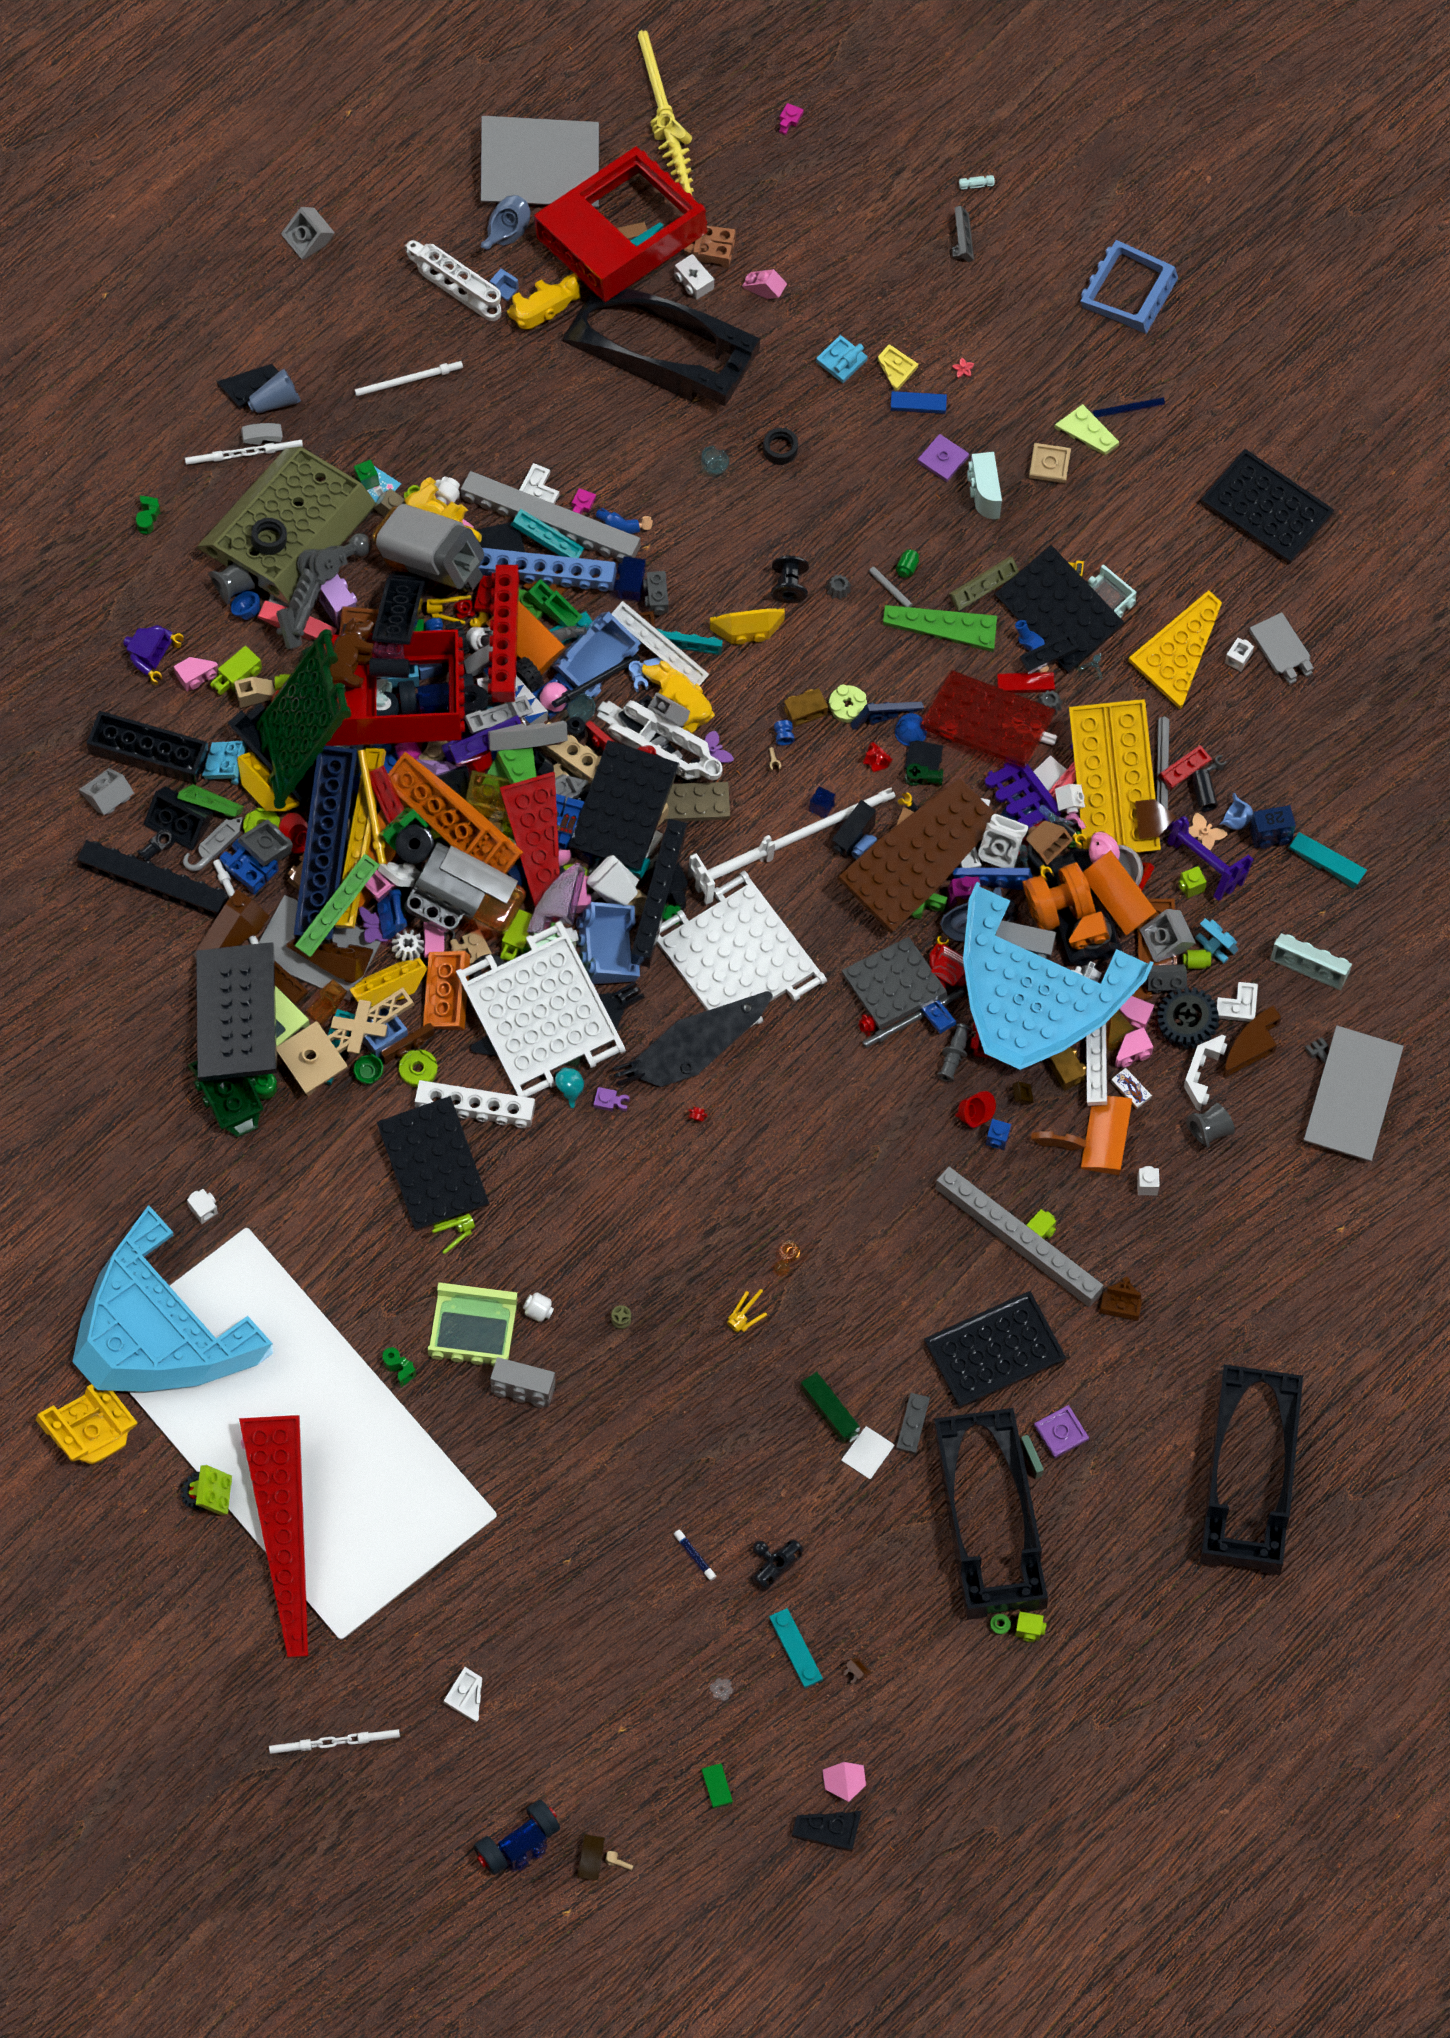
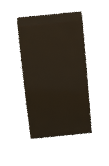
(591, 1857)

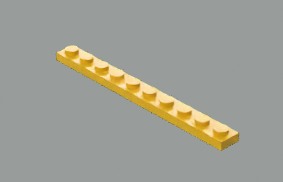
(360, 835)

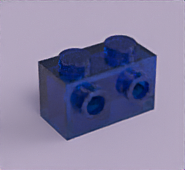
(631, 578)

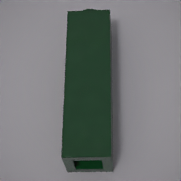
(830, 1408)

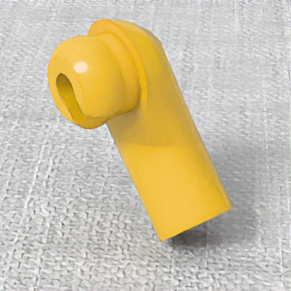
(480, 621)

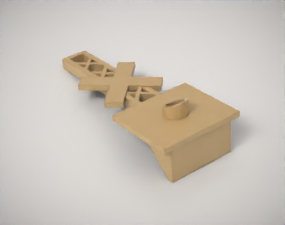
(328, 1061)

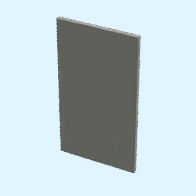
(1353, 1093)

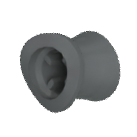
(231, 581)
(1210, 1125)

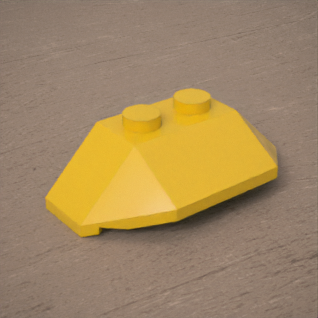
(747, 625)
(255, 780)
(390, 980)

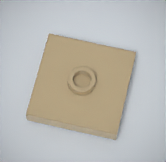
(1050, 463)

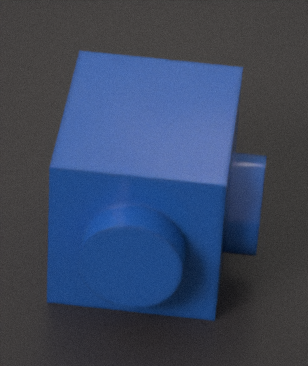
(998, 1134)

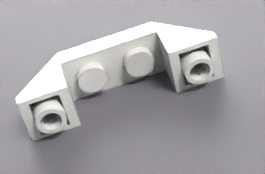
(1211, 1049)

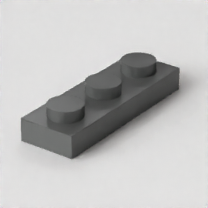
(913, 1423)

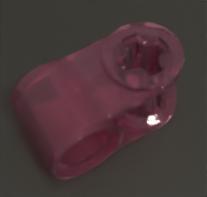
(388, 650)

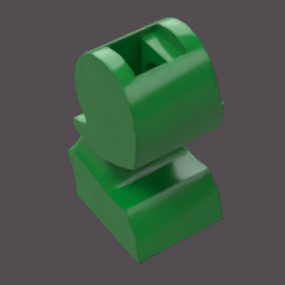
(149, 514)
(393, 1362)

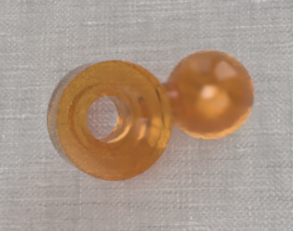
(782, 1267)

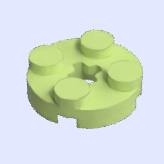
(847, 693)

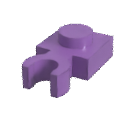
(608, 1099)

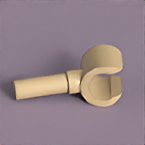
(773, 760)
(611, 1859)

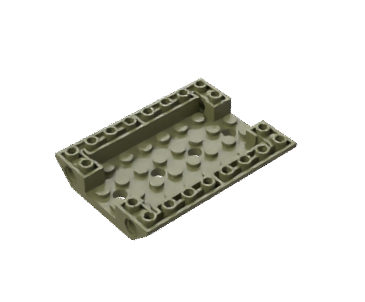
(325, 519)

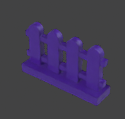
(1030, 785)

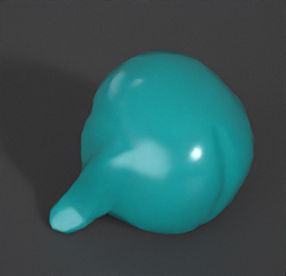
(570, 1083)

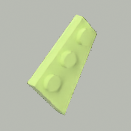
(1087, 428)

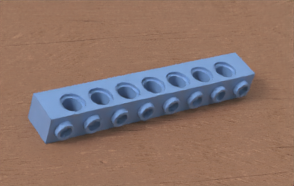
(551, 564)

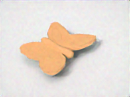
(1205, 833)

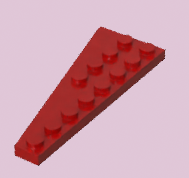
(534, 827)

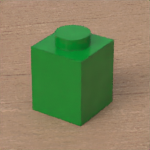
(367, 474)

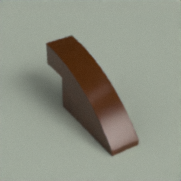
(1253, 1042)

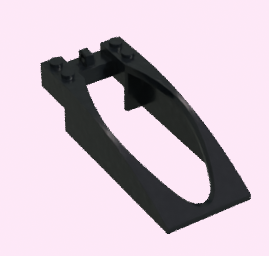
(674, 377)
(1270, 1553)
(1032, 1590)

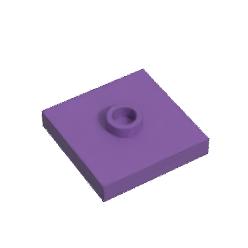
(943, 458)
(1061, 1431)

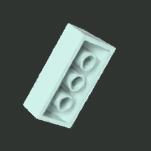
(1311, 961)

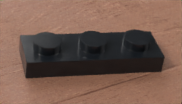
(1049, 653)

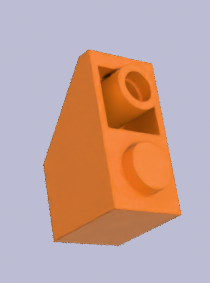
(1089, 931)

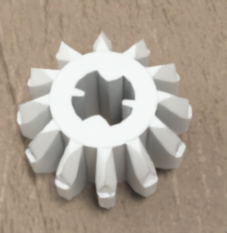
(407, 939)

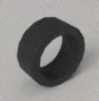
(777, 458)
(268, 524)

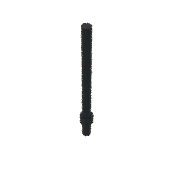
(570, 695)

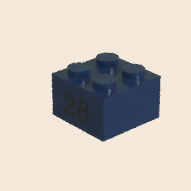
(1272, 827)

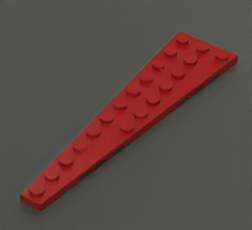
(276, 1477)

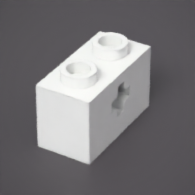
(694, 277)

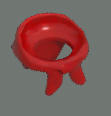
(877, 758)

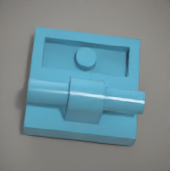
(842, 358)
(223, 761)
(1217, 941)

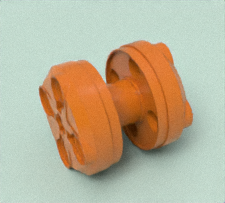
(1072, 892)

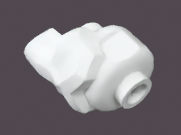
(448, 490)
(478, 637)

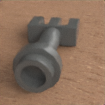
(1318, 1050)

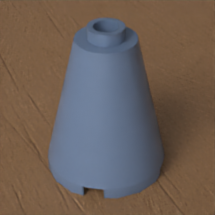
(274, 394)

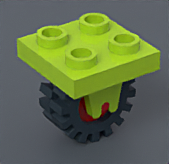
(208, 1490)

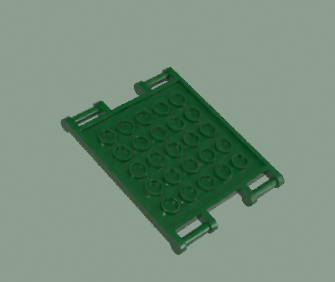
(302, 718)

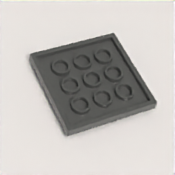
(894, 983)

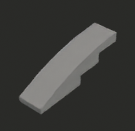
(527, 736)

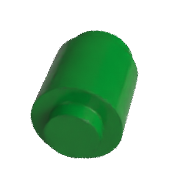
(907, 563)

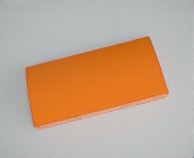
(535, 640)
(1119, 893)
(444, 991)
(1107, 1136)

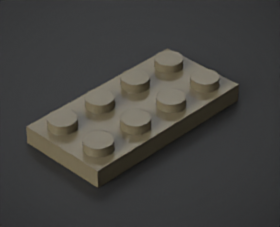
(699, 802)

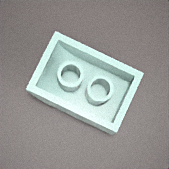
(985, 484)

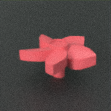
(963, 368)

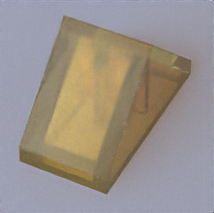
(1118, 1029)

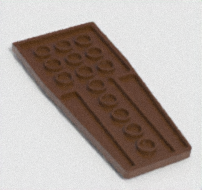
(918, 855)

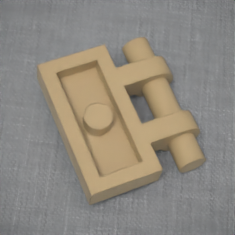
(474, 944)

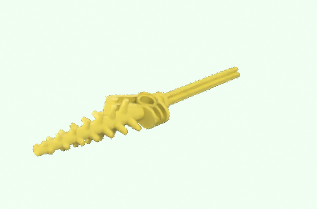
(664, 124)

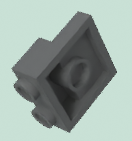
(266, 843)

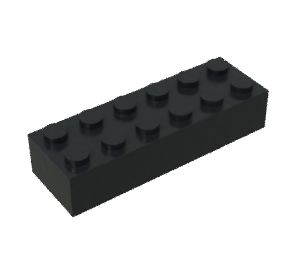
(147, 747)

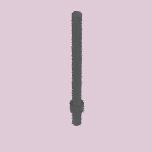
(882, 1035)

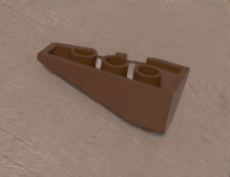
(235, 923)
(339, 961)

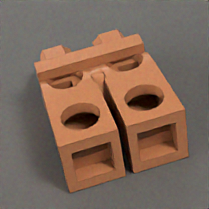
(714, 246)

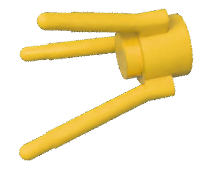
(435, 606)
(737, 1320)

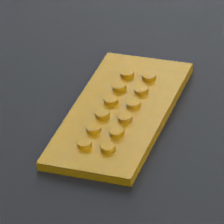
(1113, 769)

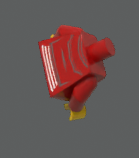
(947, 964)

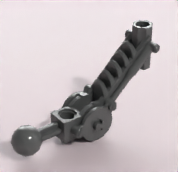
(315, 568)

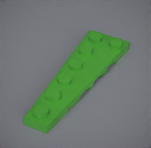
(959, 627)

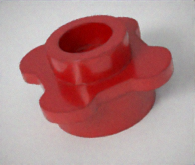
(464, 604)
(867, 1025)
(697, 1114)

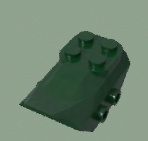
(231, 1101)

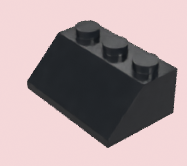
(181, 818)

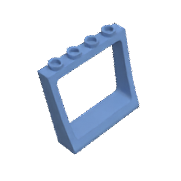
(1155, 299)

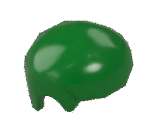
(368, 1069)

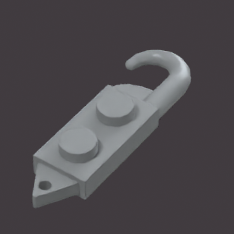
(215, 843)

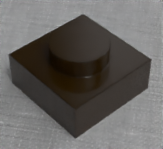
(1022, 1093)

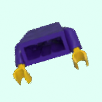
(149, 647)

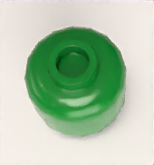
(266, 1086)

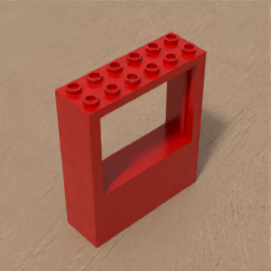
(596, 247)
(368, 728)

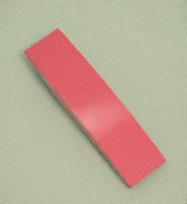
(313, 626)

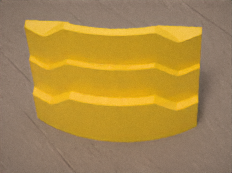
(89, 1426)

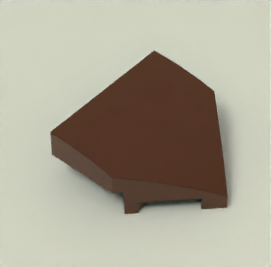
(1152, 819)
(1122, 1300)

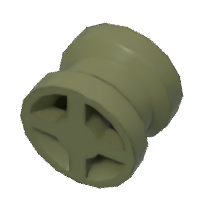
(621, 1312)

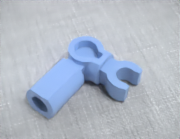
(635, 671)

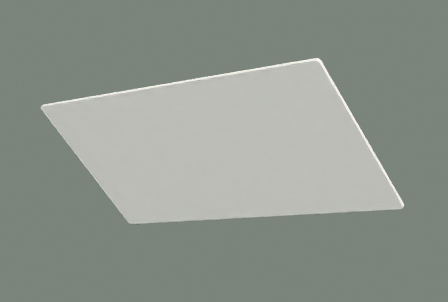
(374, 1483)

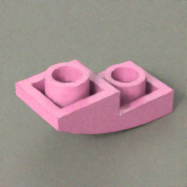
(432, 939)

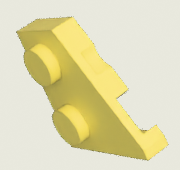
(896, 366)

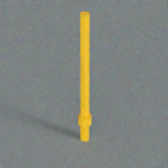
(378, 843)

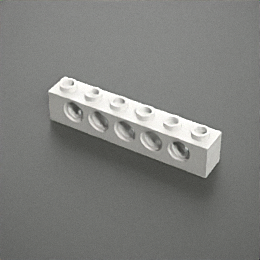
(486, 1099)

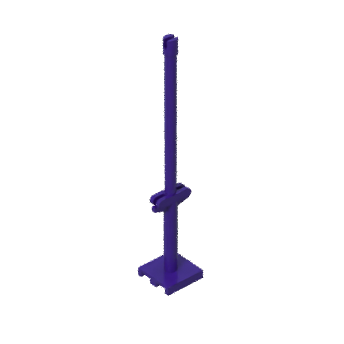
(1230, 875)

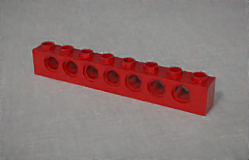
(505, 690)

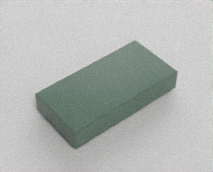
(1031, 1456)

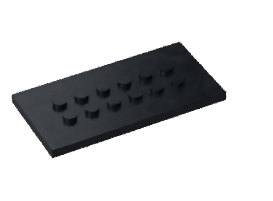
(236, 1012)

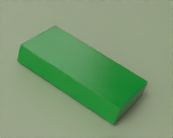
(717, 1786)

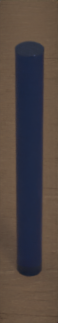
(1129, 407)

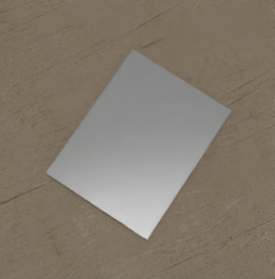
(536, 157)

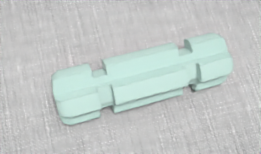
(975, 182)

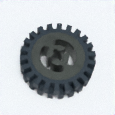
(1186, 1003)

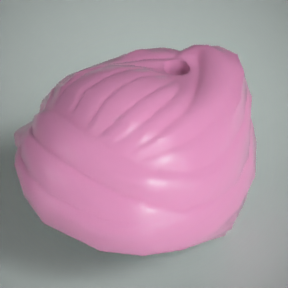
(1102, 844)

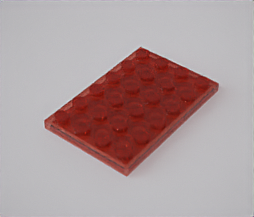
(988, 719)

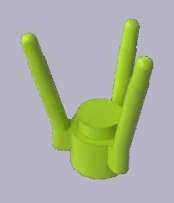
(462, 1223)

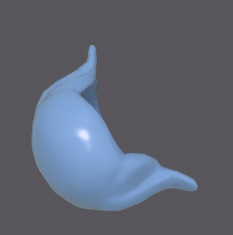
(1238, 814)

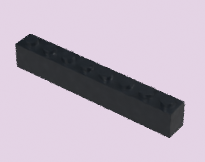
(152, 879)
(659, 893)

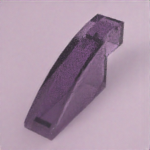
(559, 900)

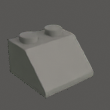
(307, 232)
(107, 791)
(1167, 935)

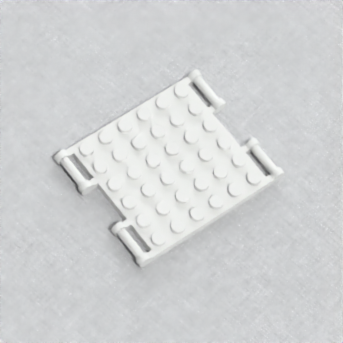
(738, 950)
(540, 1010)

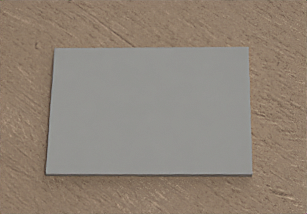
(281, 931)

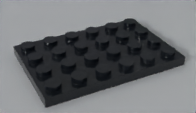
(1267, 506)
(1057, 602)
(624, 804)
(433, 1163)
(995, 1349)

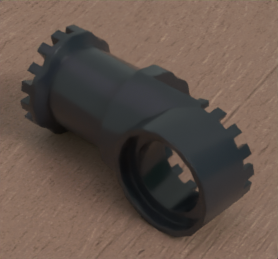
(155, 845)

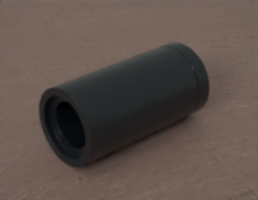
(389, 668)
(1204, 790)

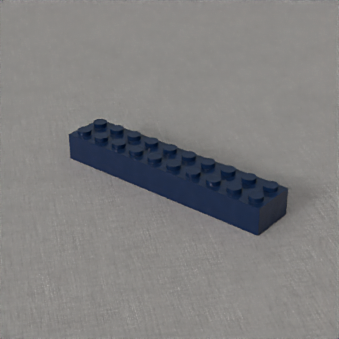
(325, 834)

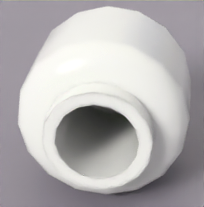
(538, 1307)

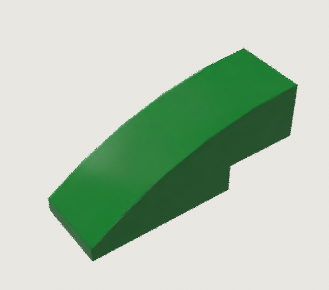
(553, 604)

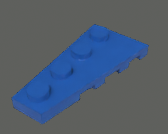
(996, 877)

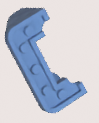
(597, 651)

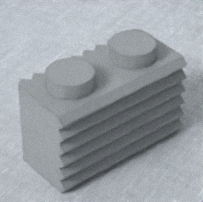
(669, 709)

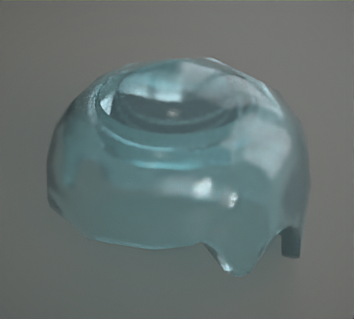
(714, 461)
(582, 706)

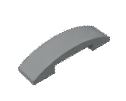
(484, 719)

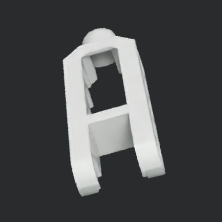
(474, 285)
(655, 724)

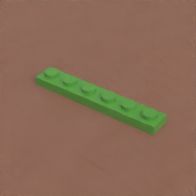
(337, 905)

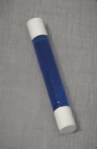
(695, 1555)

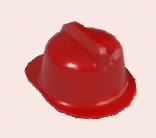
(479, 762)
(295, 828)
(977, 1109)

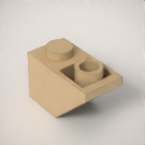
(253, 691)

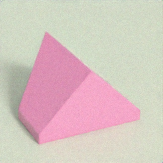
(379, 886)
(844, 1779)

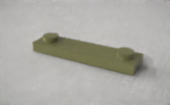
(984, 583)

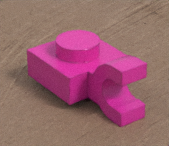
(789, 116)
(583, 501)

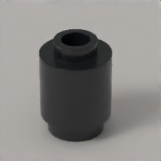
(576, 728)

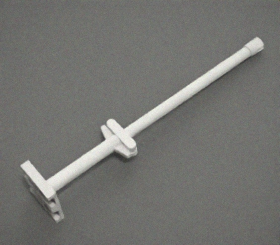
(765, 851)

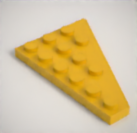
(1175, 652)

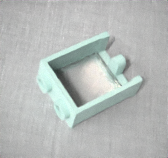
(1113, 590)

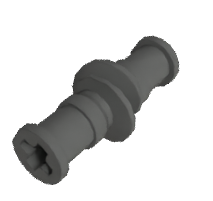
(954, 1052)

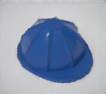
(246, 605)
(909, 729)

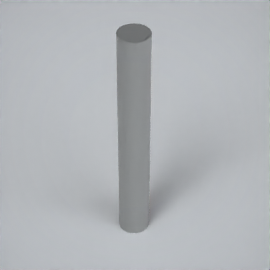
(890, 587)

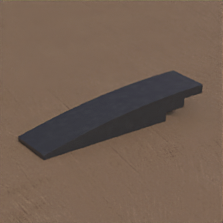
(400, 608)

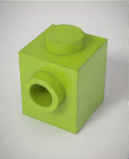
(1192, 882)
(1043, 1224)
(1030, 1627)

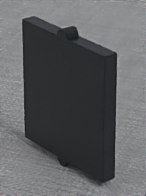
(924, 754)

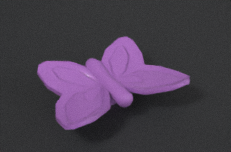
(723, 756)
(373, 926)

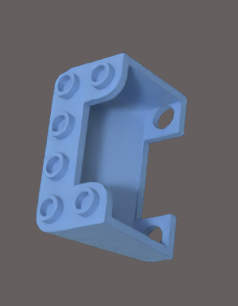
(606, 942)

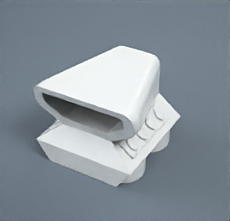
(1002, 841)
(613, 882)

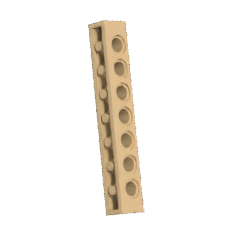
(576, 762)

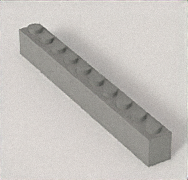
(577, 527)
(1019, 1236)

